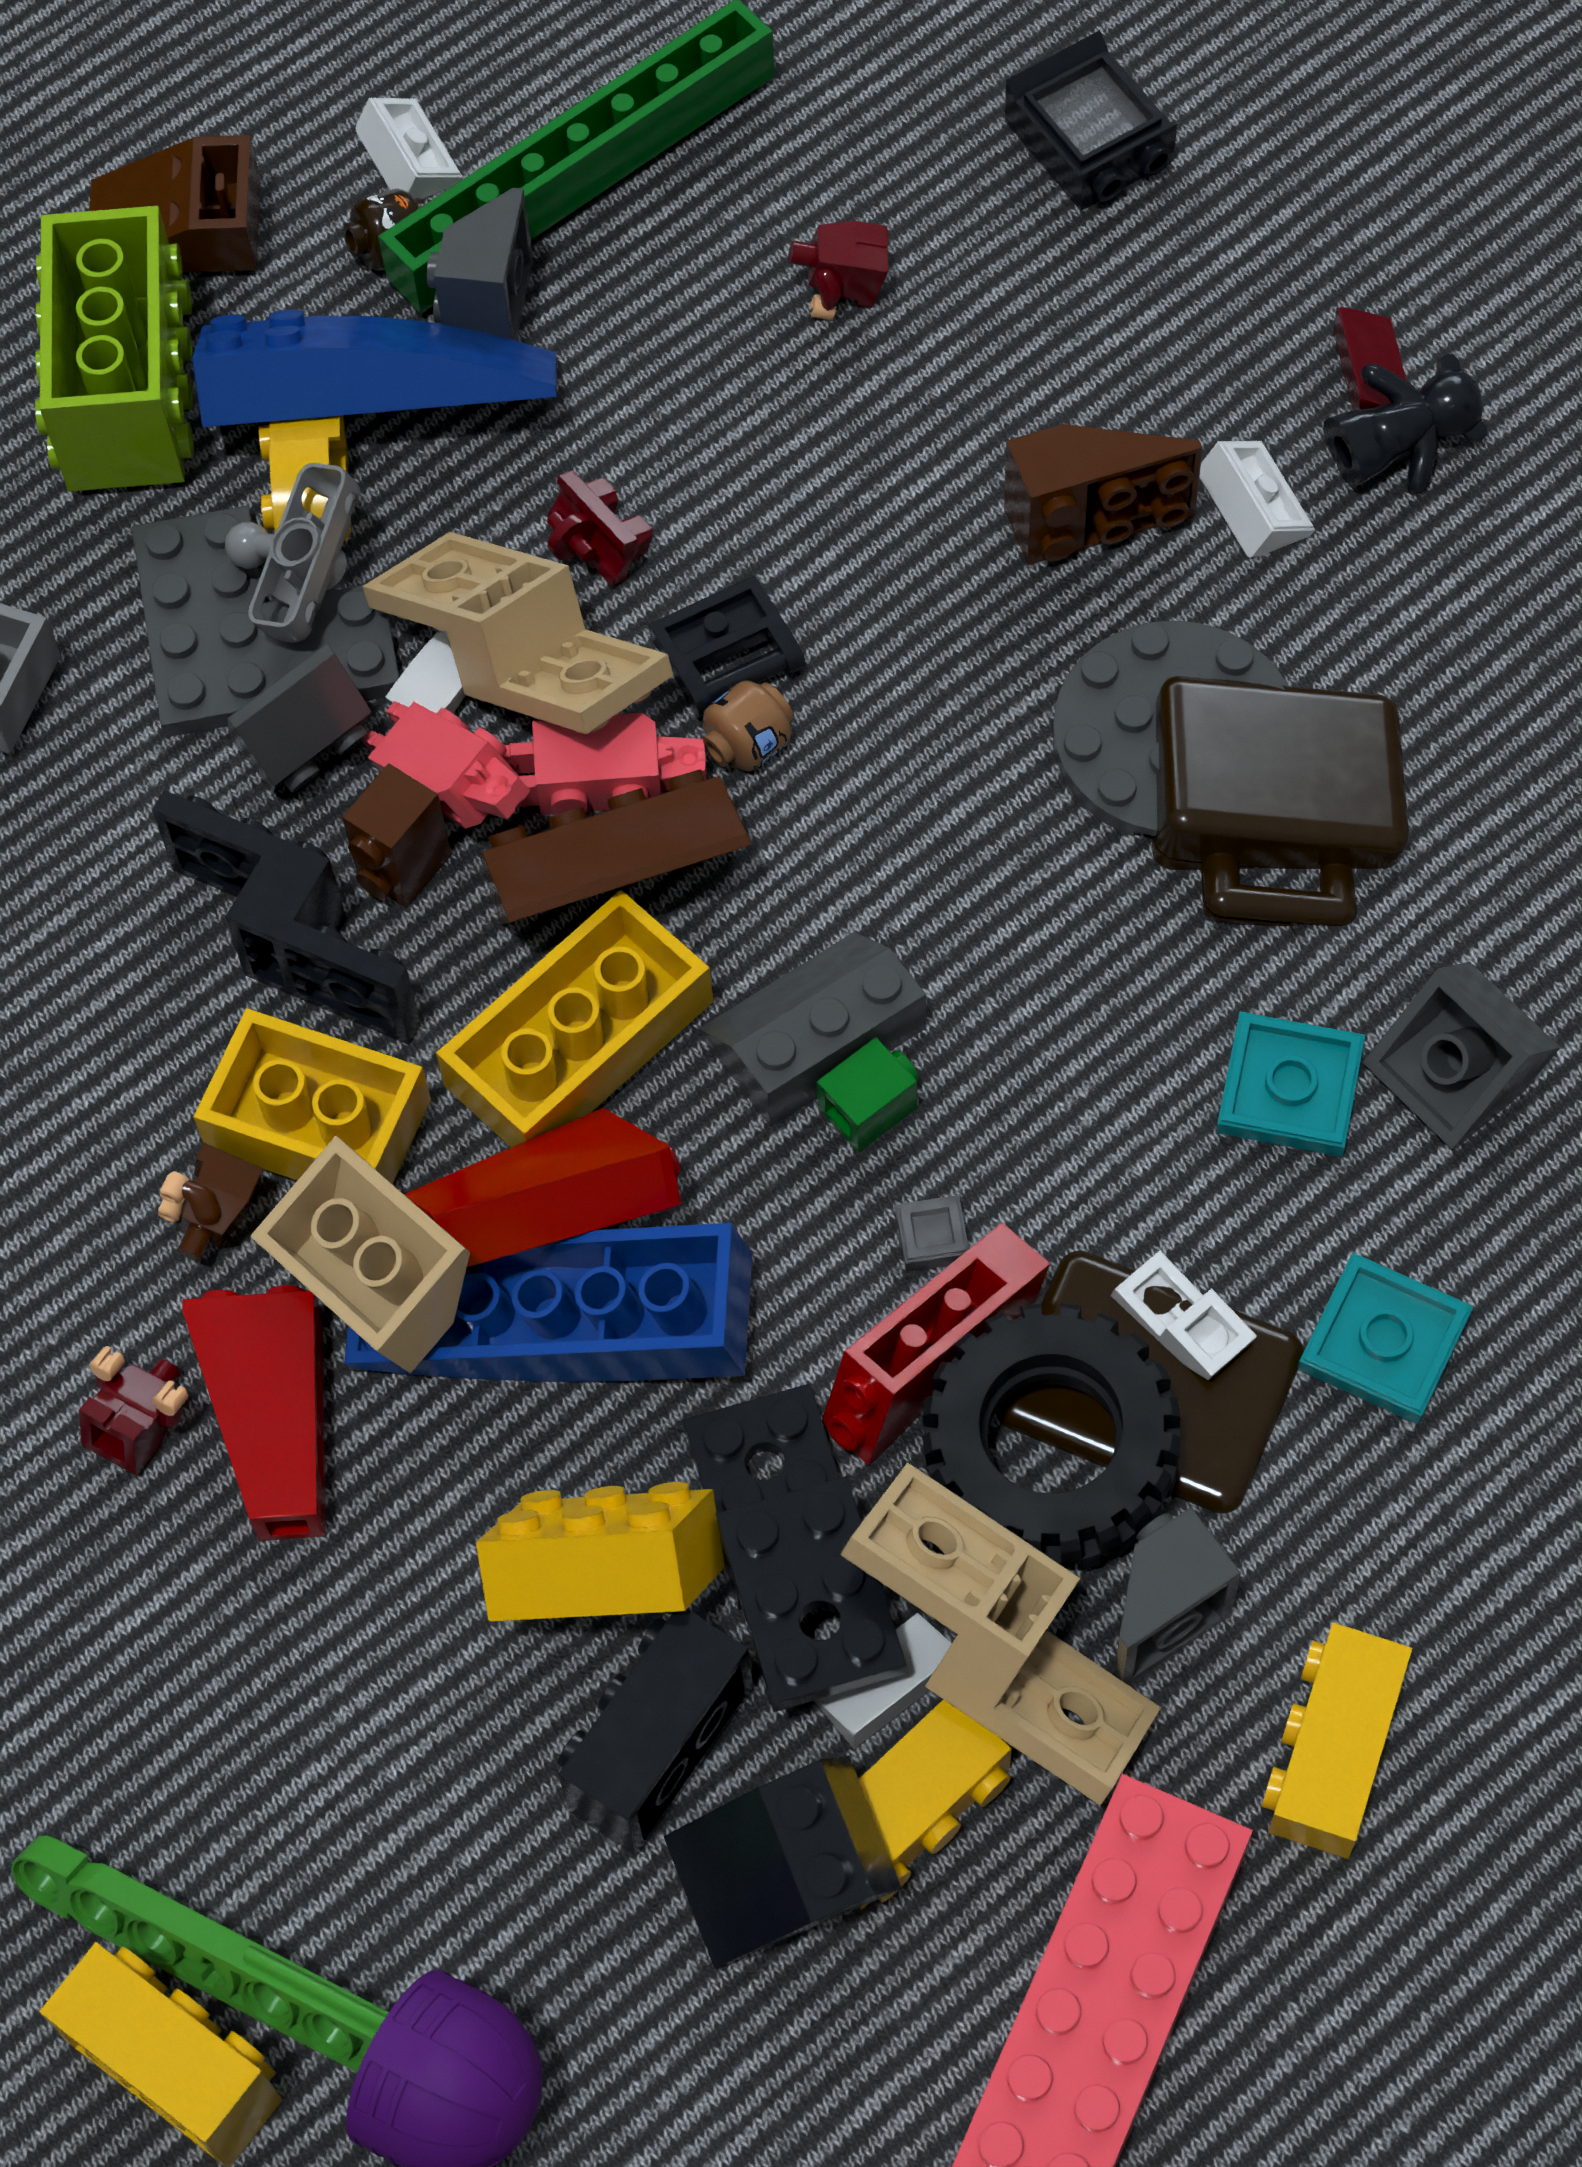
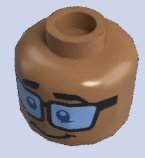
(747, 725)

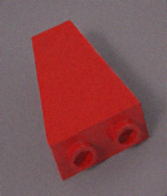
(554, 1187)
(893, 1364)
(268, 1397)

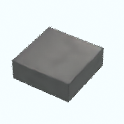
(931, 1232)

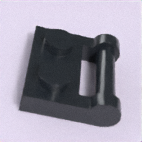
(720, 629)

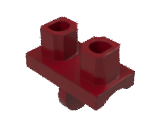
(587, 527)

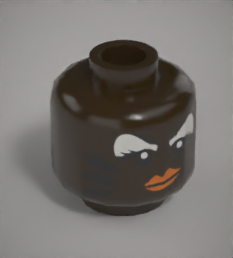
(372, 217)

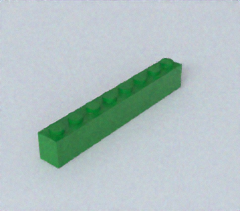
(596, 139)

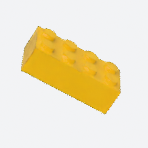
(576, 1023)

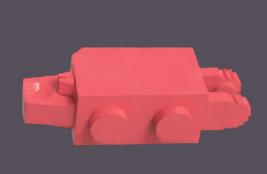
(450, 760)
(591, 767)

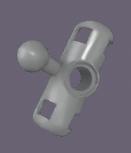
(303, 553)

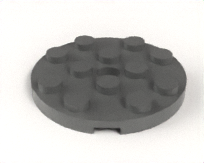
(1109, 711)

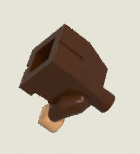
(211, 1203)

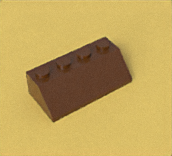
(611, 848)

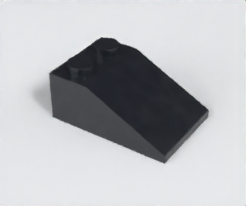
(782, 1859)

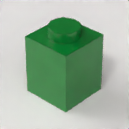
(868, 1093)

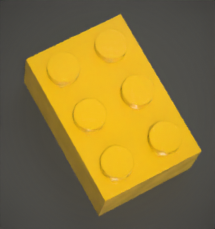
(295, 1089)
(601, 1553)
(164, 2051)

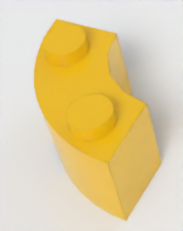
(288, 449)

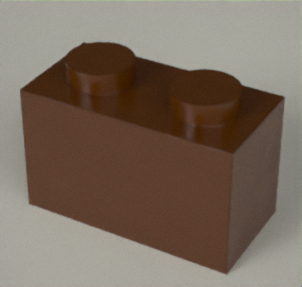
(396, 836)

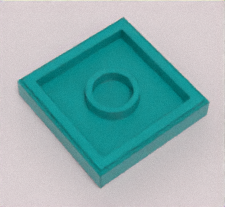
(1290, 1084)
(1385, 1338)

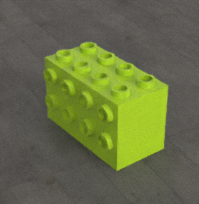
(113, 349)

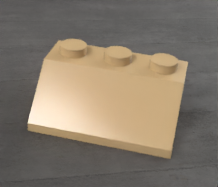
(368, 1254)

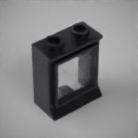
(1088, 122)

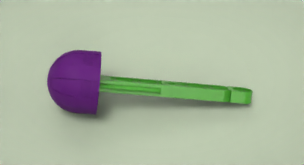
(436, 2076)

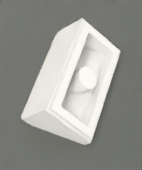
(406, 147)
(1254, 497)
(870, 1707)

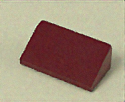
(1361, 341)

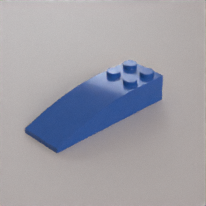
(356, 366)
(597, 1311)

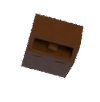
(204, 197)
(1095, 487)

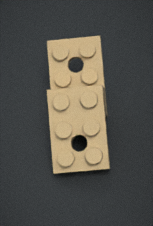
(518, 632)
(1003, 1660)

